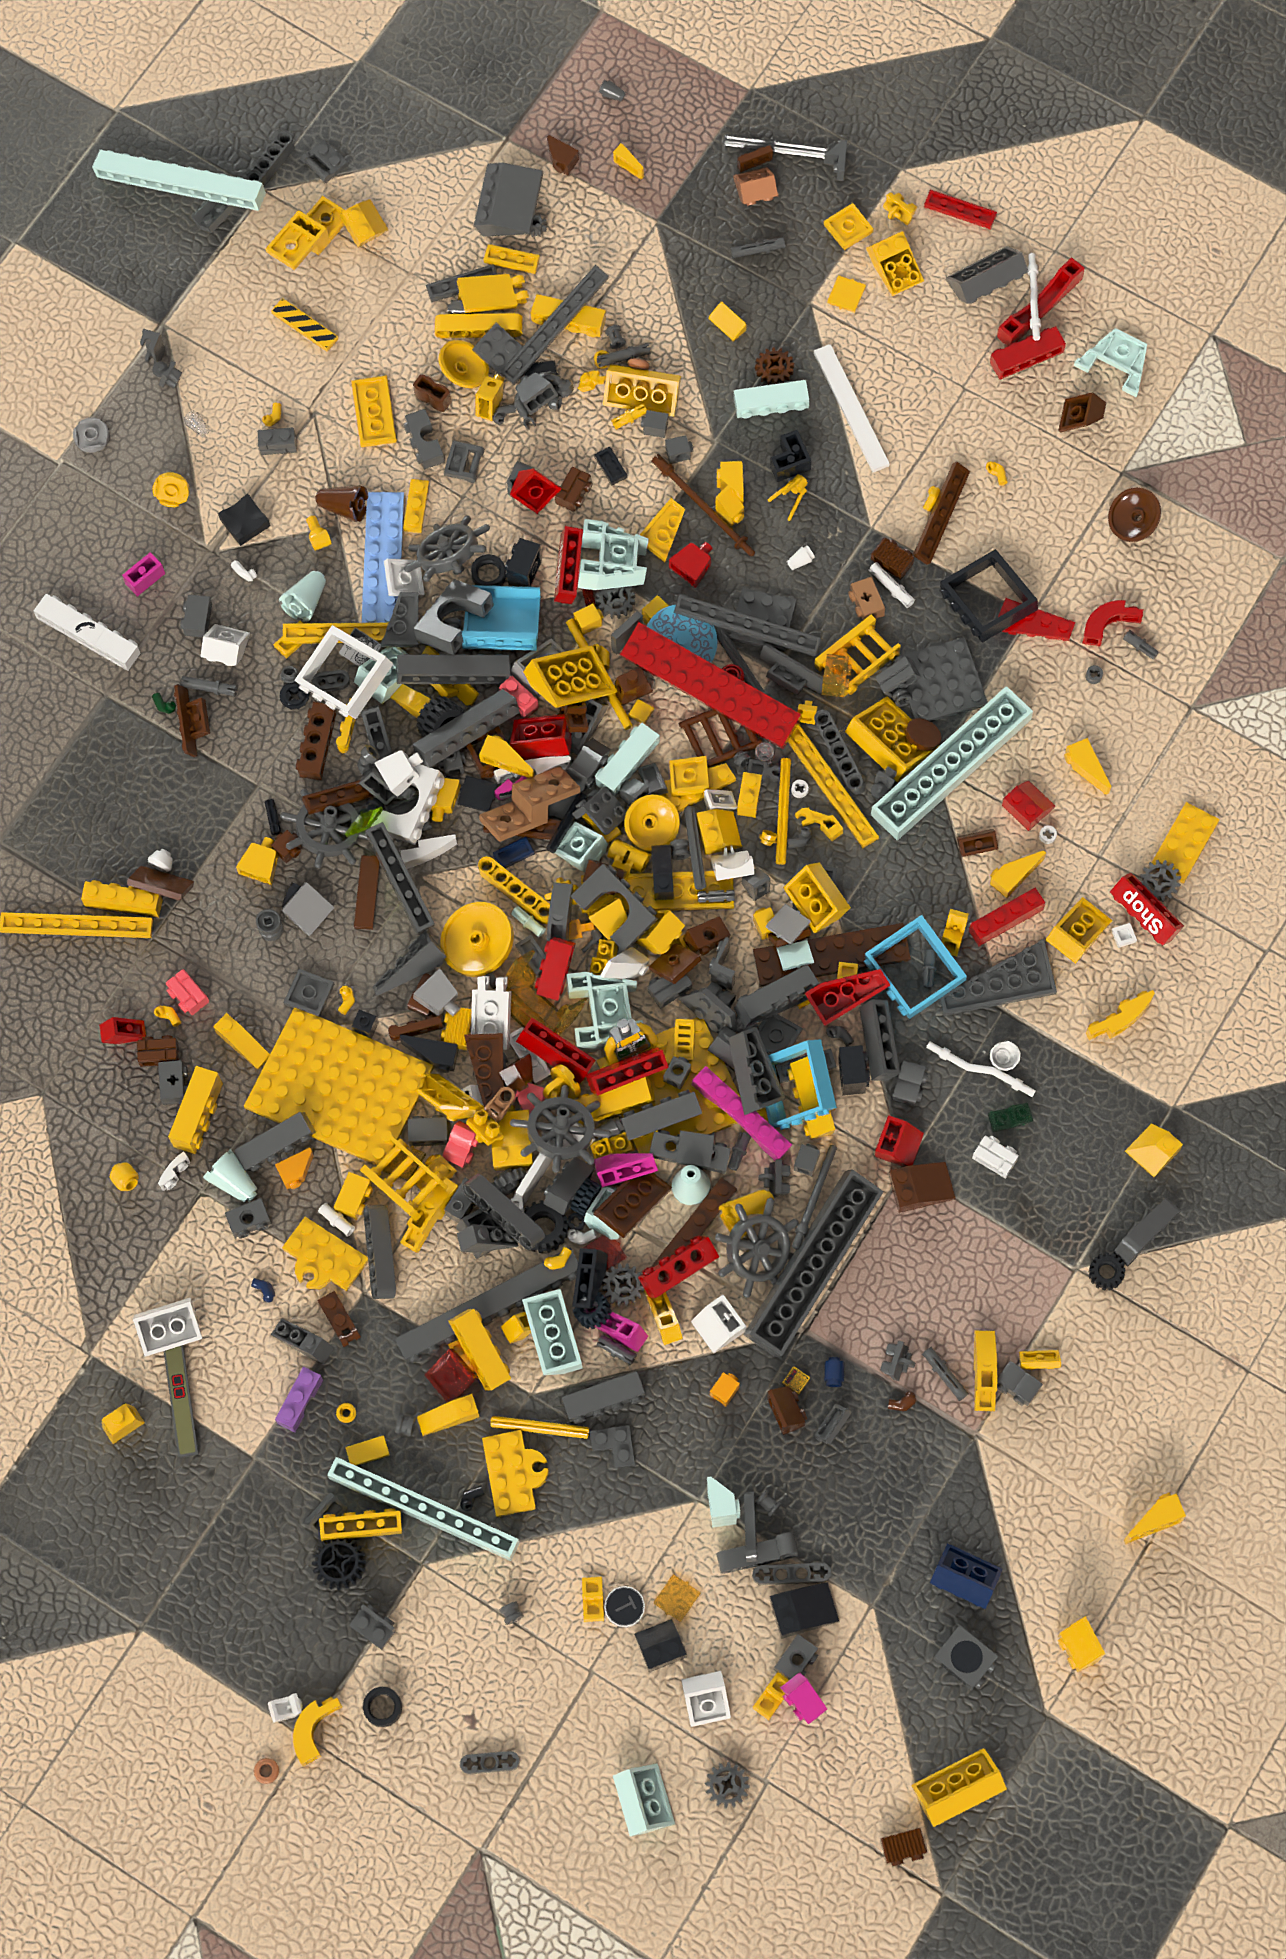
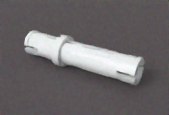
(898, 591)

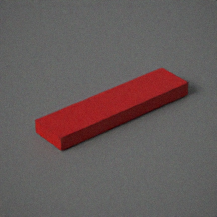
(960, 209)

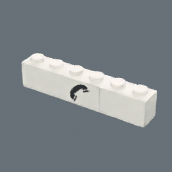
(87, 632)

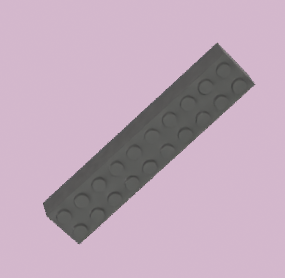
(813, 1263)

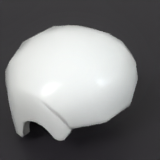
(1005, 1055)

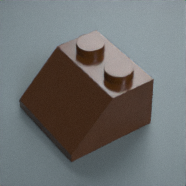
(785, 1409)

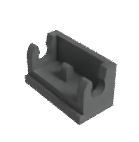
(153, 344)

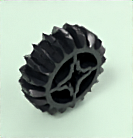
(333, 1545)

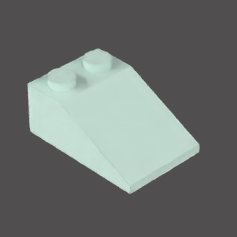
(389, 683)

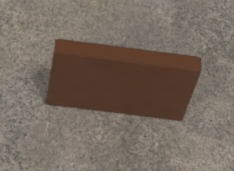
(160, 883)

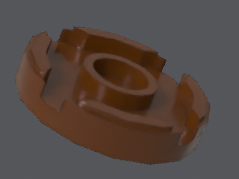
(923, 734)

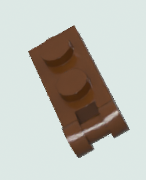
(416, 1027)
(338, 1318)

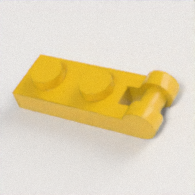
(346, 728)

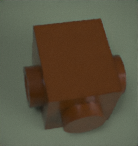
(280, 846)

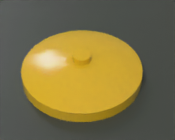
(477, 939)

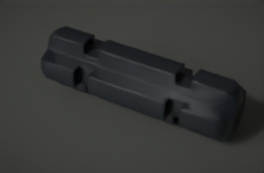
(272, 817)

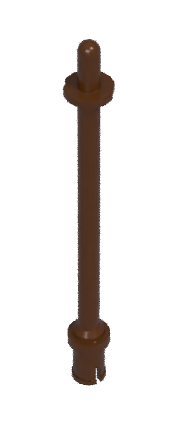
(667, 470)

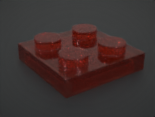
(450, 1375)

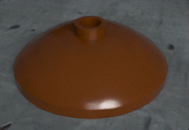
(1126, 510)

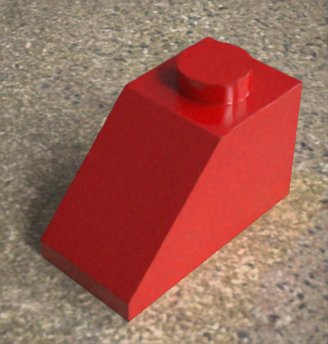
(122, 1030)

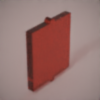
(612, 1247)

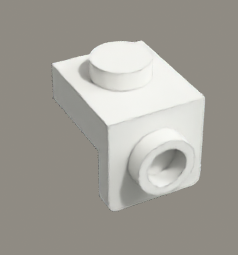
(285, 1708)

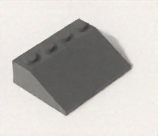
(508, 200)

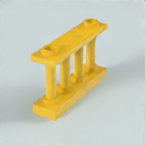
(853, 638)
(399, 1195)

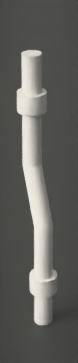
(1035, 321)
(1016, 1084)

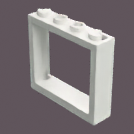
(367, 687)

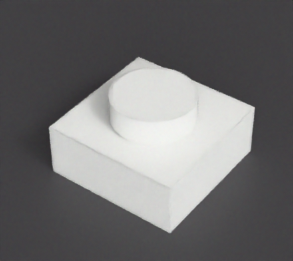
(1124, 935)

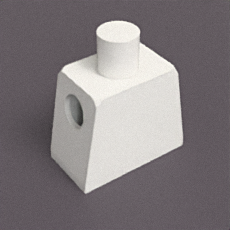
(399, 770)

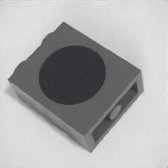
(966, 1658)

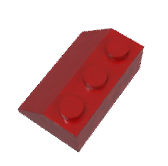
(541, 737)

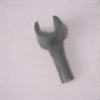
(596, 935)

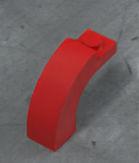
(1107, 614)

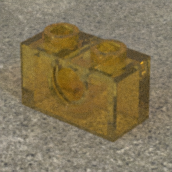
(835, 675)

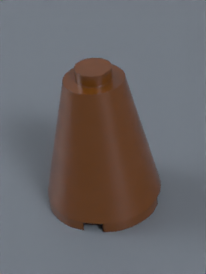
(344, 501)

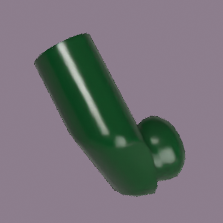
(162, 706)

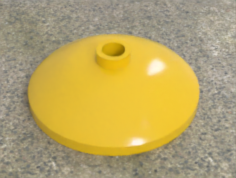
(462, 364)
(663, 824)

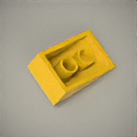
(1078, 930)
(507, 1151)
(1162, 1515)
(1080, 1645)

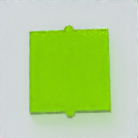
(364, 821)

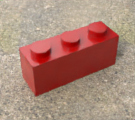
(555, 968)

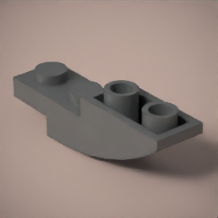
(560, 911)

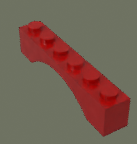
(1060, 285)

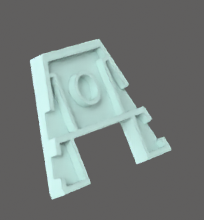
(1120, 352)

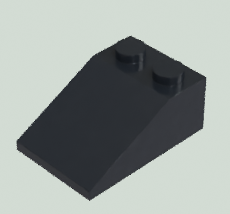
(803, 1609)

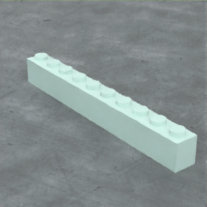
(179, 180)
(423, 1509)

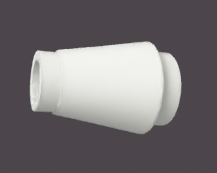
(800, 558)

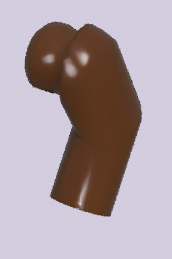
(904, 1404)

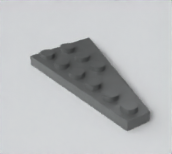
(1010, 981)

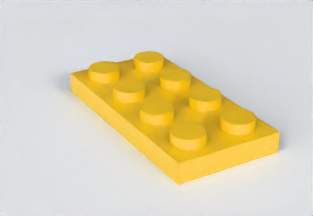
(1186, 840)

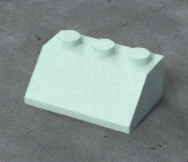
(722, 1504)
(643, 1799)

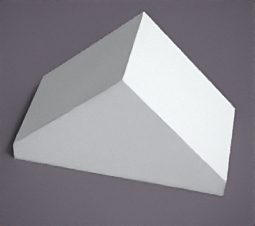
(719, 800)

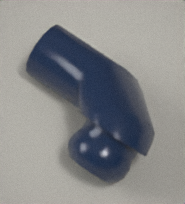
(265, 1287)

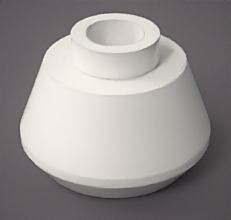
(161, 860)

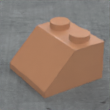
(756, 186)

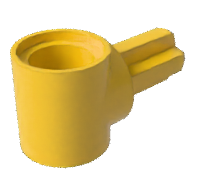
(318, 536)

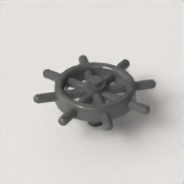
(447, 548)
(328, 827)
(560, 1128)
(757, 1246)

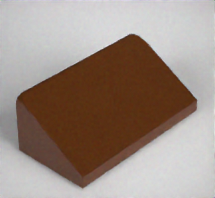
(977, 842)

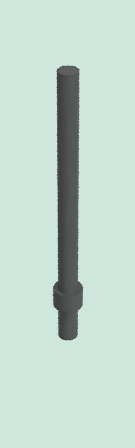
(802, 1228)

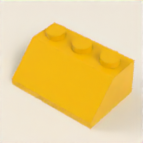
(816, 896)

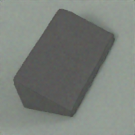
(329, 1505)

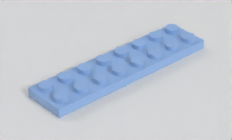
(382, 542)

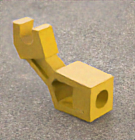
(822, 819)

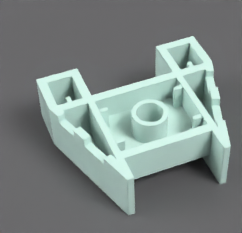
(617, 557)
(607, 1006)

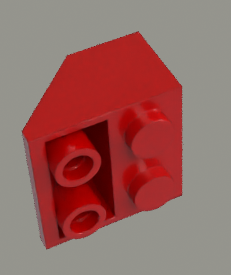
(898, 1142)

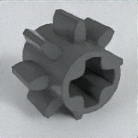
(538, 226)

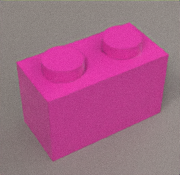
(143, 574)
(803, 1698)

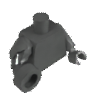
(537, 391)
(372, 778)

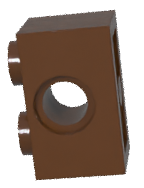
(714, 929)

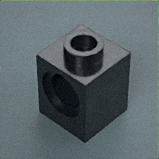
(365, 1024)

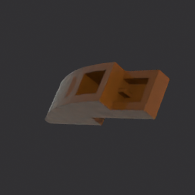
(576, 717)

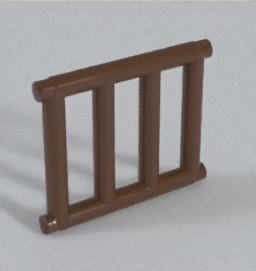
(720, 756)

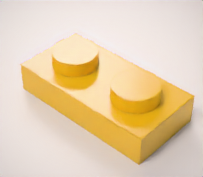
(1039, 1359)

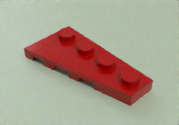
(1039, 624)

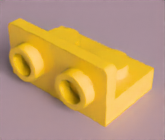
(435, 1163)

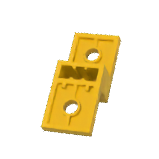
(307, 233)

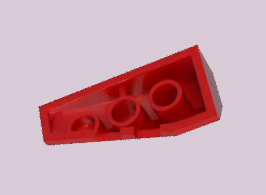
(841, 995)

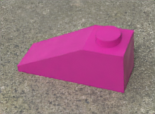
(622, 1167)
(623, 1331)

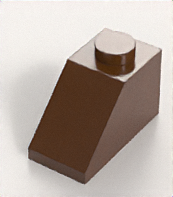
(562, 155)
(518, 1073)

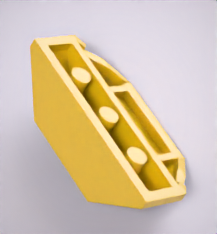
(447, 1097)

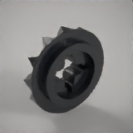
(285, 696)

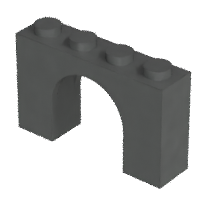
(456, 597)
(639, 917)

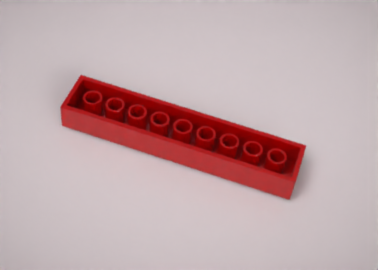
(711, 685)

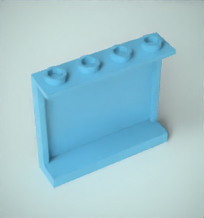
(510, 622)

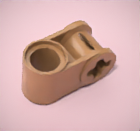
(499, 1105)

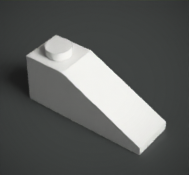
(626, 965)

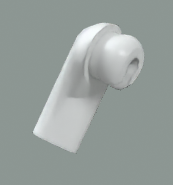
(241, 571)

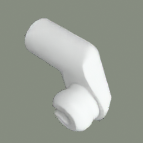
(581, 1238)

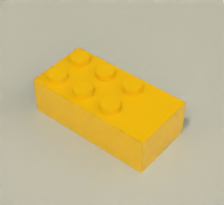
(196, 1110)

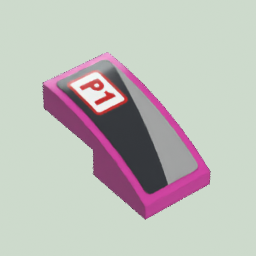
(505, 790)

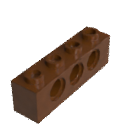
(314, 768)

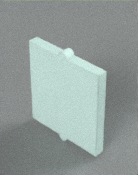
(795, 955)

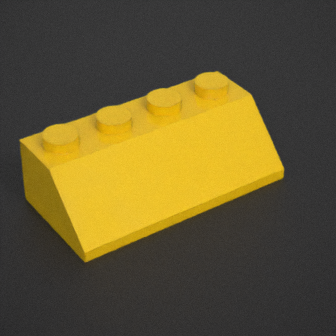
(632, 386)
(806, 1094)
(959, 1787)

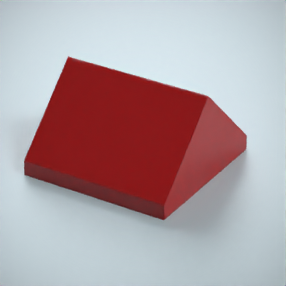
(533, 489)

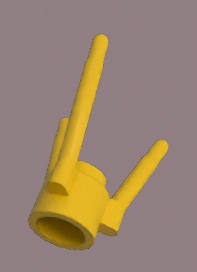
(796, 486)

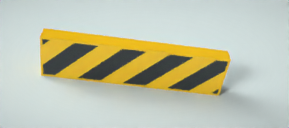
(304, 324)

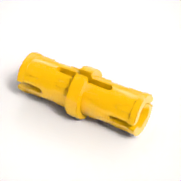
(629, 416)

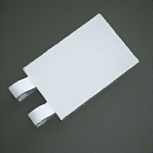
(491, 1009)
(531, 1180)

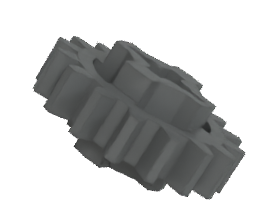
(617, 606)
(1162, 872)
(509, 1180)
(616, 1280)
(717, 1780)

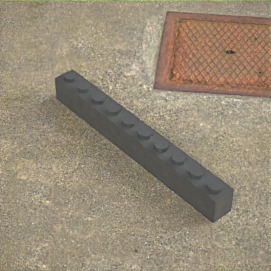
(490, 1304)

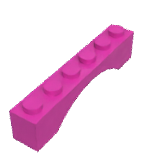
(755, 1125)

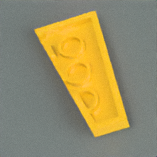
(719, 777)

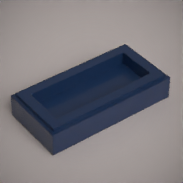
(513, 853)

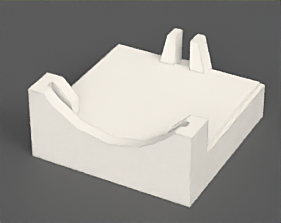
(732, 864)

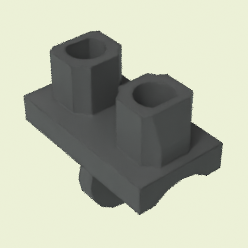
(168, 374)
(883, 783)
(772, 1178)
(900, 1362)

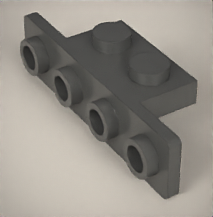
(789, 672)

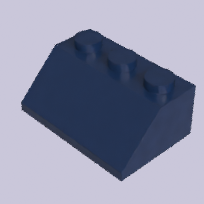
(966, 1576)

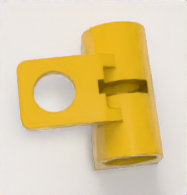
(628, 857)

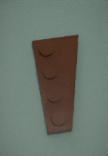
(487, 1062)

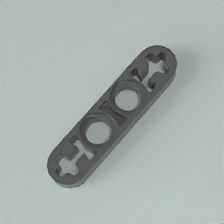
(750, 1526)
(791, 1571)

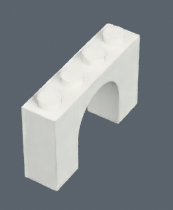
(409, 825)

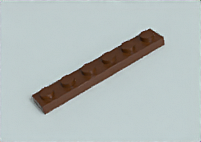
(941, 513)
(700, 1219)

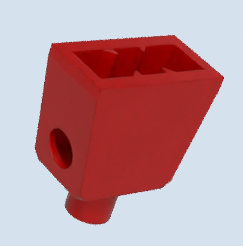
(692, 562)

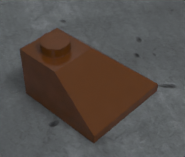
(1081, 411)

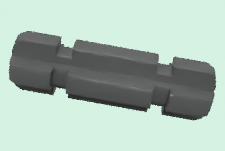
(716, 896)

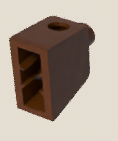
(632, 686)

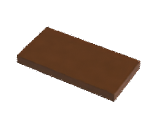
(632, 1202)

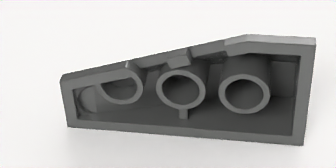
(423, 957)

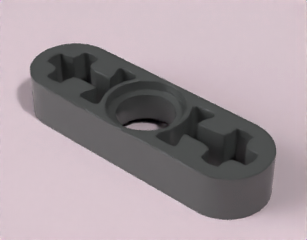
(474, 1770)

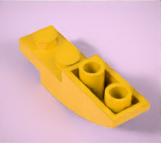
(1128, 1013)
(430, 1210)
(985, 1370)

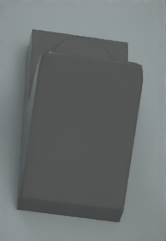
(837, 156)

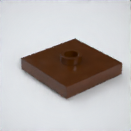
(675, 963)

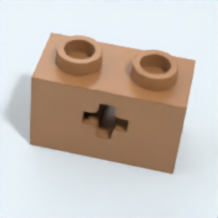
(866, 591)

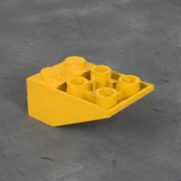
(895, 263)

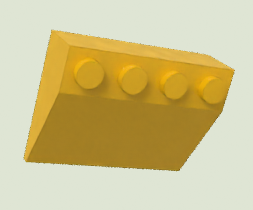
(569, 677)
(882, 736)

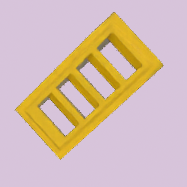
(627, 161)
(684, 1023)

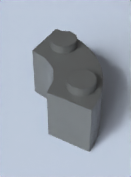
(588, 762)

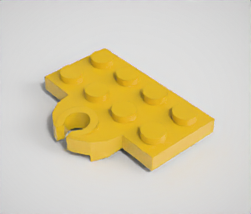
(323, 1256)
(512, 1472)

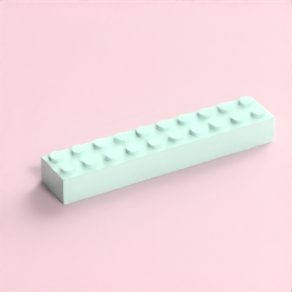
(951, 763)

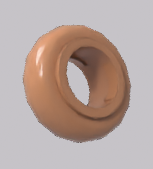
(638, 363)
(275, 1771)

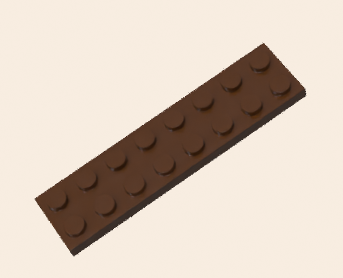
(831, 950)

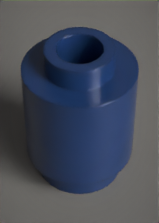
(834, 1372)

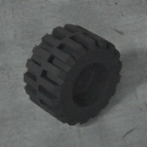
(437, 714)
(560, 1231)

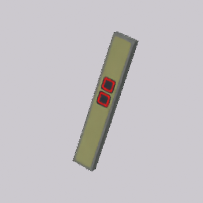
(181, 1402)

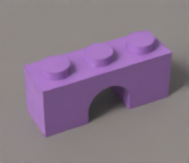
(297, 1399)

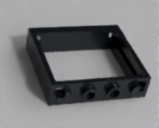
(994, 559)

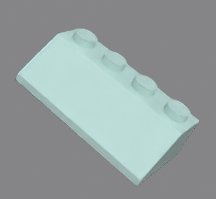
(552, 1333)

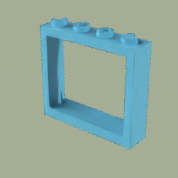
(921, 924)
(821, 1079)

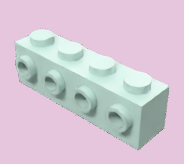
(771, 399)
(628, 758)

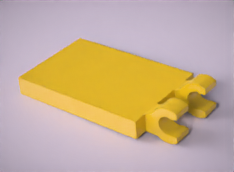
(491, 292)

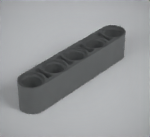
(268, 160)
(843, 759)
(503, 1211)
(379, 1252)

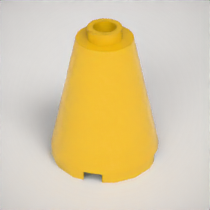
(752, 1204)

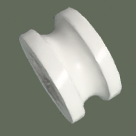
(798, 794)
(1052, 830)

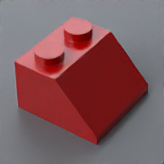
(1027, 804)

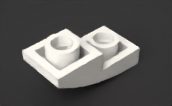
(169, 1178)

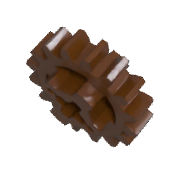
(774, 366)

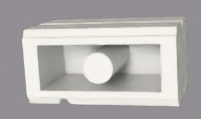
(995, 1156)

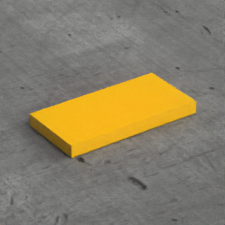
(373, 411)

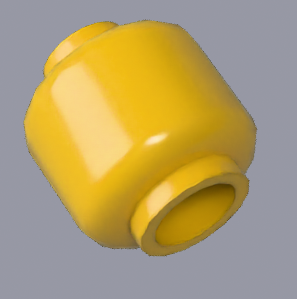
(124, 1176)

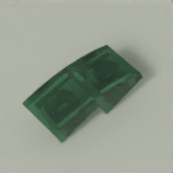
(1011, 1117)

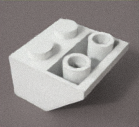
(718, 1324)

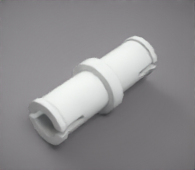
(336, 1219)

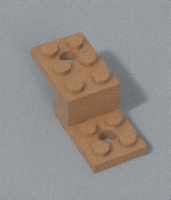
(529, 803)

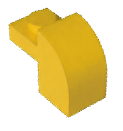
(954, 931)

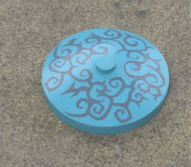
(686, 632)

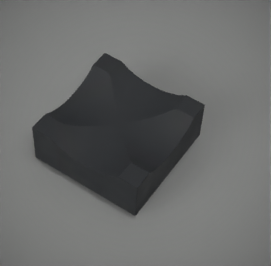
(244, 520)

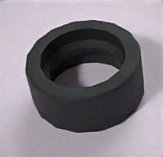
(485, 560)
(367, 1704)

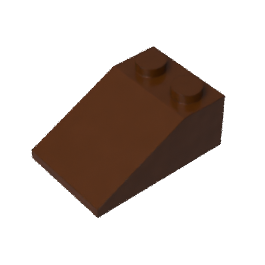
(921, 1186)

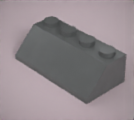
(988, 274)

